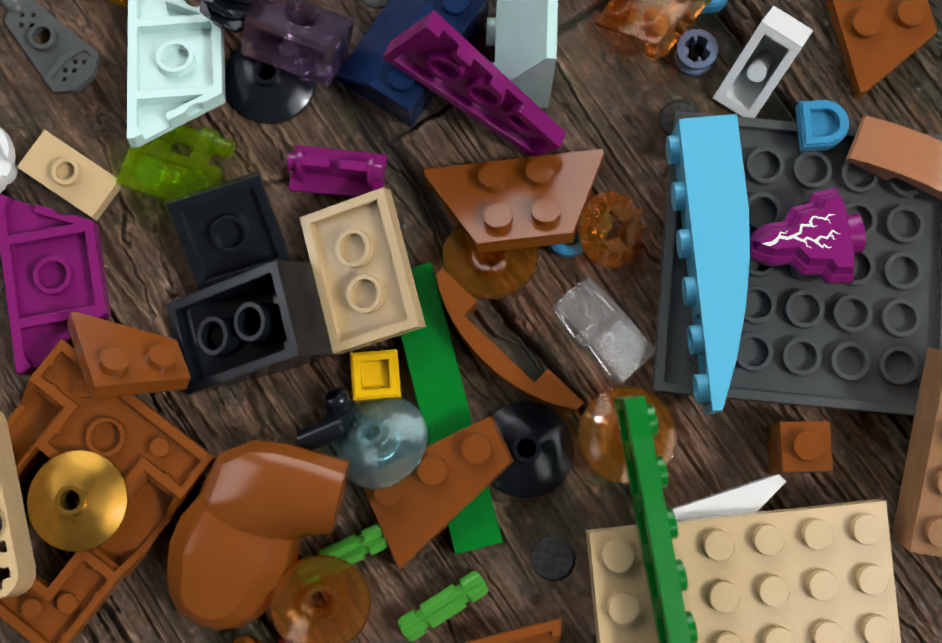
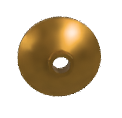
(101, 503)

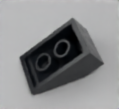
(250, 326)

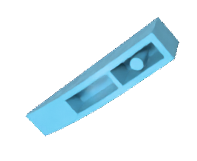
(715, 245)

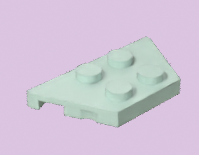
(171, 67)

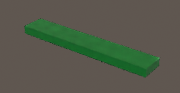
(445, 404)

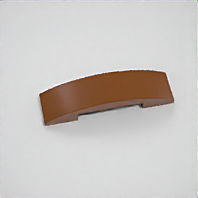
(546, 390)

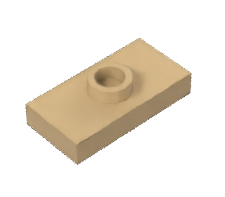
(70, 175)

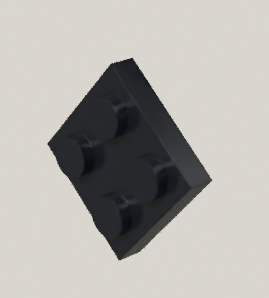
(228, 229)

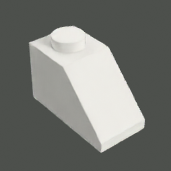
(762, 63)

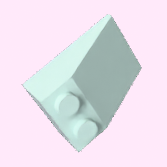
(526, 45)

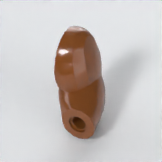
(250, 528)

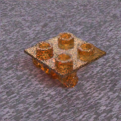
(651, 21)

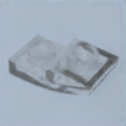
(604, 328)

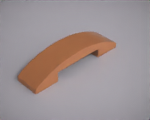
(898, 152)

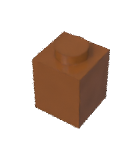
(799, 447)

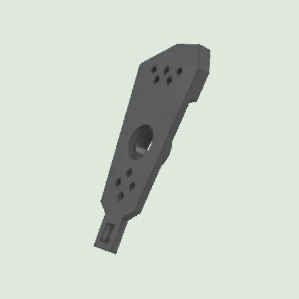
(58, 53)

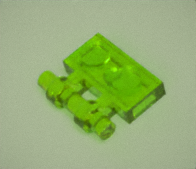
(165, 174)

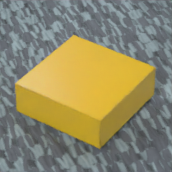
(375, 375)

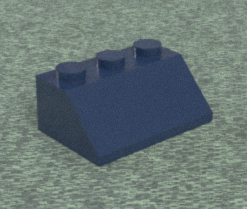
(383, 82)

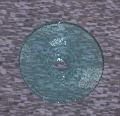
(394, 450)

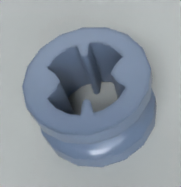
(710, 52)

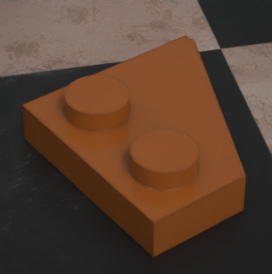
(125, 359)

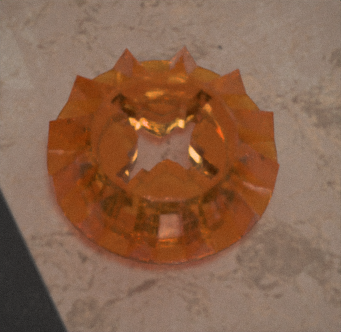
(596, 222)

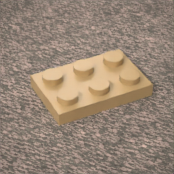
(362, 271)

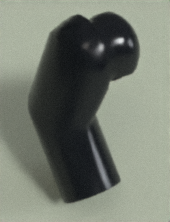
(335, 423)

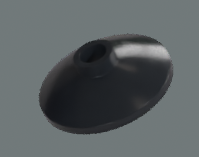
(265, 100)
(553, 452)

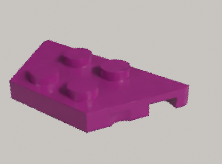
(48, 271)

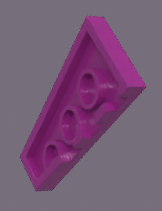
(461, 75)

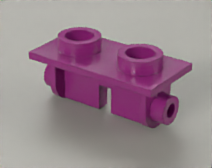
(335, 171)

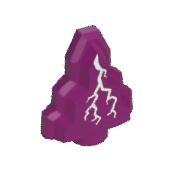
(813, 239)

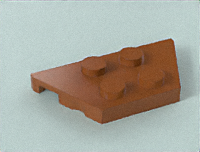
(878, 36)
(518, 199)

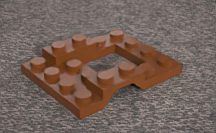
(150, 452)

